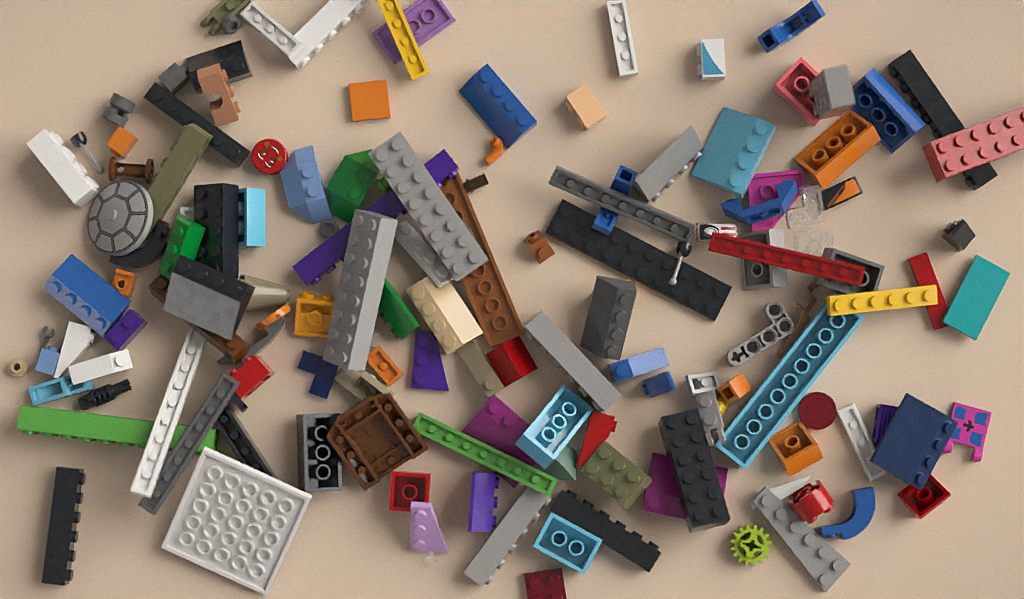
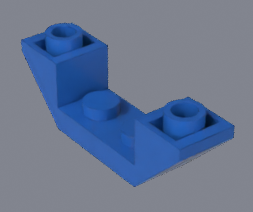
(786, 190)

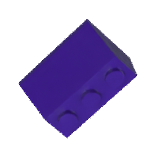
(483, 501)

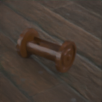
(131, 170)

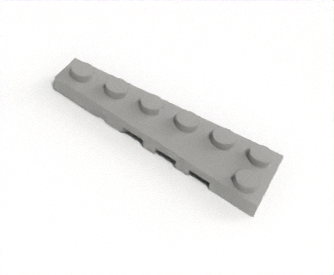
(809, 547)

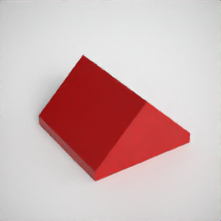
(511, 361)
(923, 502)

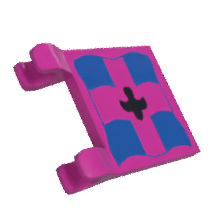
(970, 429)

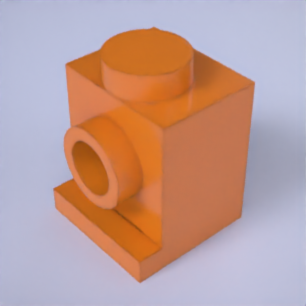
(130, 281)

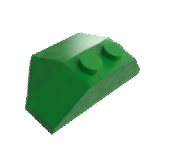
(351, 184)

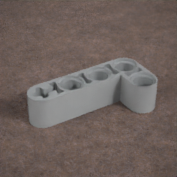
(758, 339)

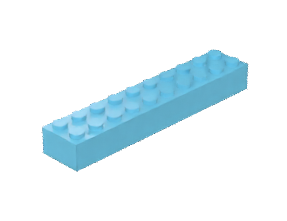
(786, 384)

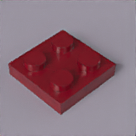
(545, 584)

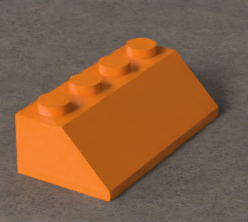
(837, 148)

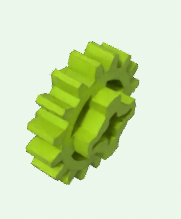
(752, 535)

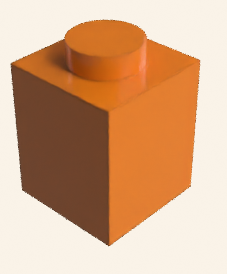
(121, 142)
(734, 388)

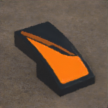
(841, 192)

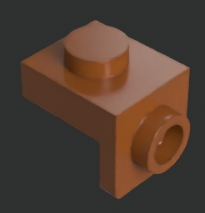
(538, 246)

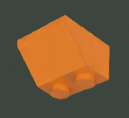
(795, 448)

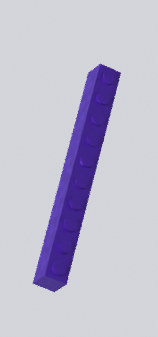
(333, 250)

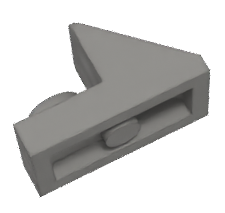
(702, 383)

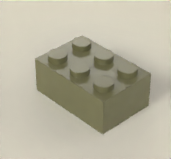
(616, 475)

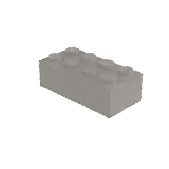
(832, 92)

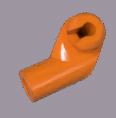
(496, 150)

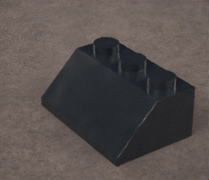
(230, 57)

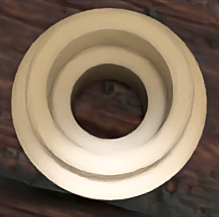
(23, 367)

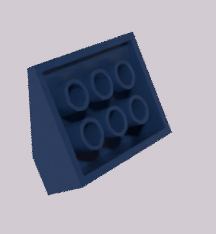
(913, 441)

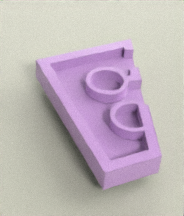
(424, 529)

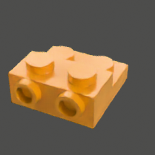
(313, 314)

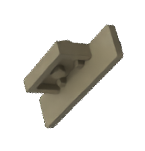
(361, 385)

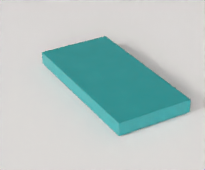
(975, 297)

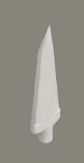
(785, 490)

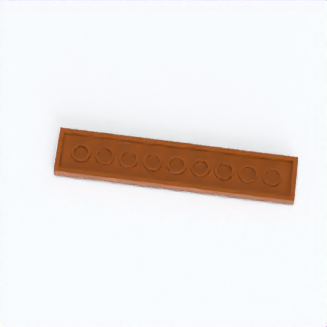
(485, 284)

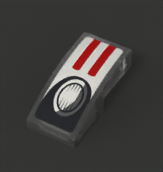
(705, 229)

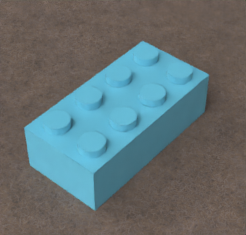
(554, 426)

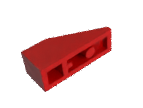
(597, 431)

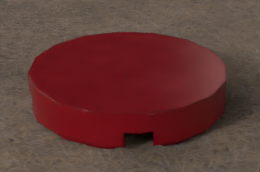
(817, 410)

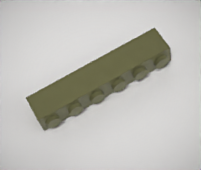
(176, 169)

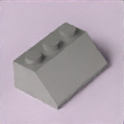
(759, 275)

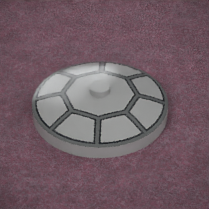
(120, 218)

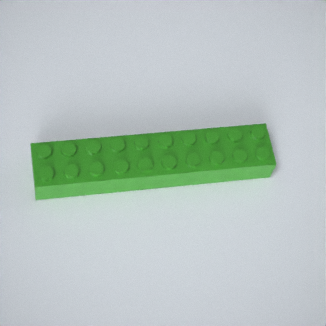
(98, 426)

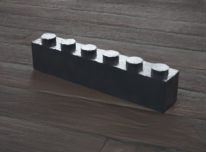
(185, 115)
(241, 442)
(63, 525)
(612, 534)

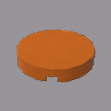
(273, 317)

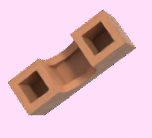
(214, 80)

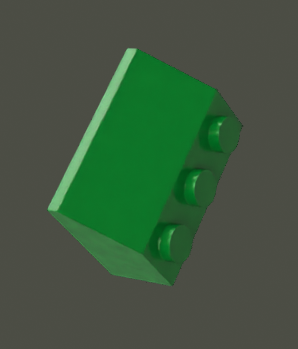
(183, 240)
(396, 313)

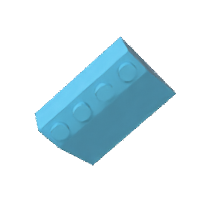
(734, 151)

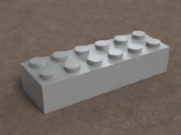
(575, 364)

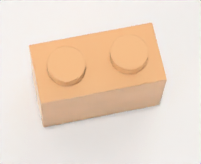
(585, 107)

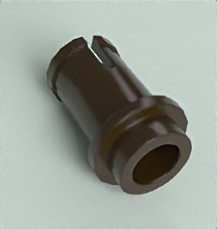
(475, 183)

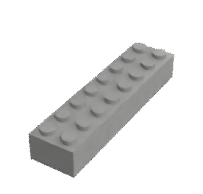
(428, 206)
(360, 290)

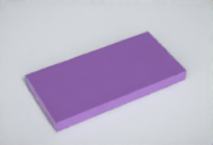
(425, 20)

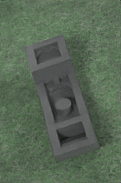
(273, 330)

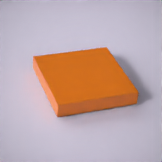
(369, 100)

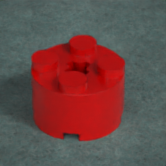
(811, 502)

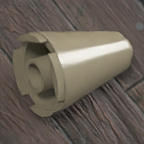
(266, 293)

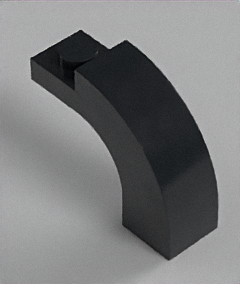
(147, 254)

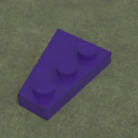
(427, 363)

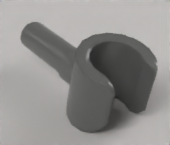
(46, 337)

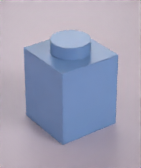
(48, 360)

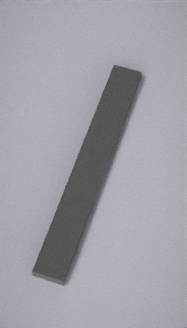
(621, 204)
(190, 442)

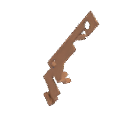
(803, 315)

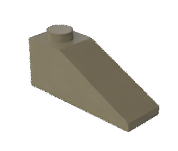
(480, 369)

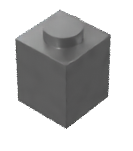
(175, 77)

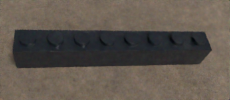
(934, 109)

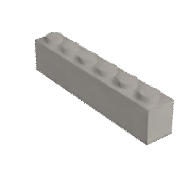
(505, 535)

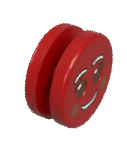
(269, 156)

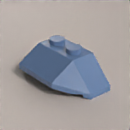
(305, 186)

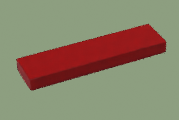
(925, 275)

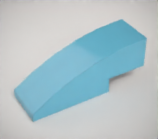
(56, 390)

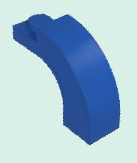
(791, 27)
(622, 183)
(861, 515)

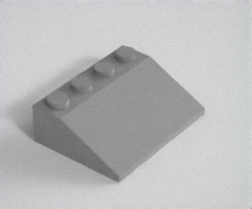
(667, 165)

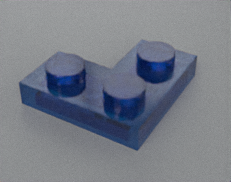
(323, 370)

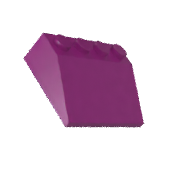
(500, 429)
(662, 494)

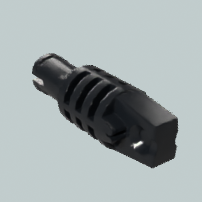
(103, 394)

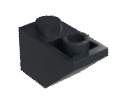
(958, 234)

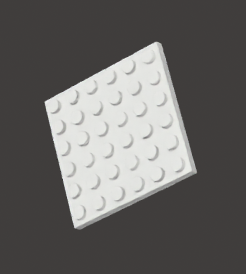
(236, 521)

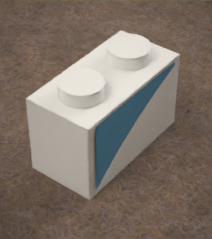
(711, 59)

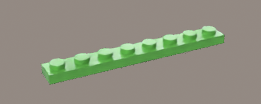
(485, 454)

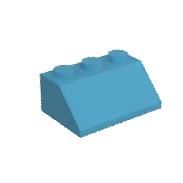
(252, 218)
(567, 543)

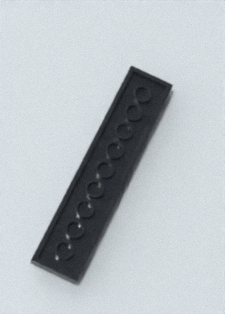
(639, 261)

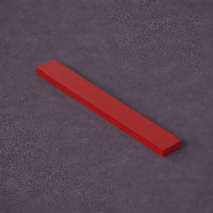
(786, 259)

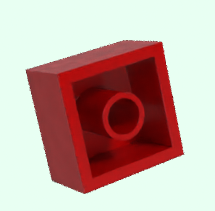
(251, 375)
(408, 488)

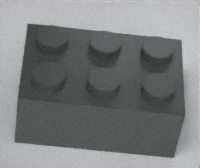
(871, 277)

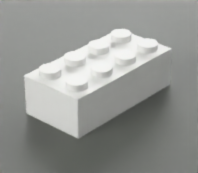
(63, 167)

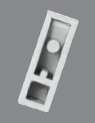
(75, 344)
(100, 367)

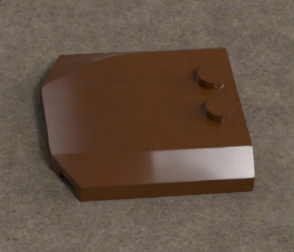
(375, 438)

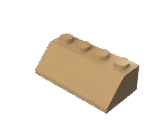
(445, 314)

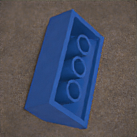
(497, 106)
(885, 110)
(87, 295)

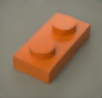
(384, 366)

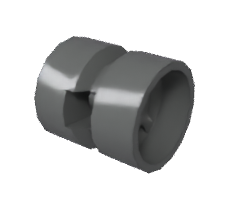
(118, 103)

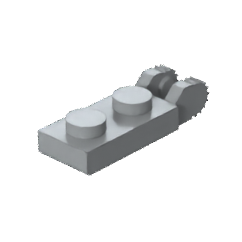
(710, 416)

